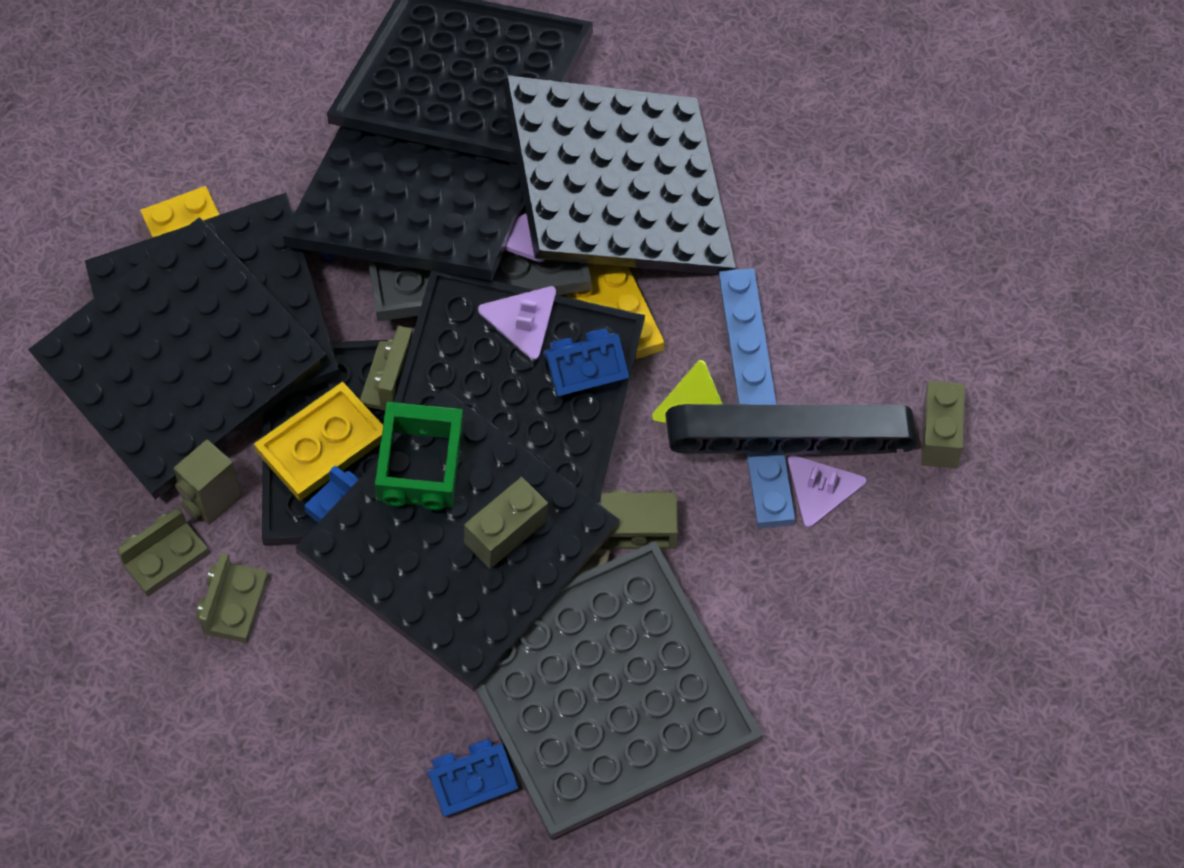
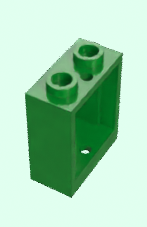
(419, 421)

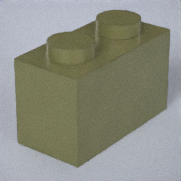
(942, 424)
(207, 483)
(642, 519)
(505, 522)

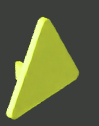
(694, 388)

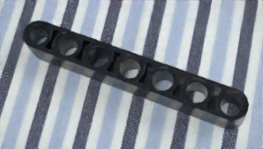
(790, 429)

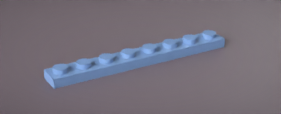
(755, 387)

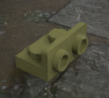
(386, 370)
(161, 552)
(231, 600)

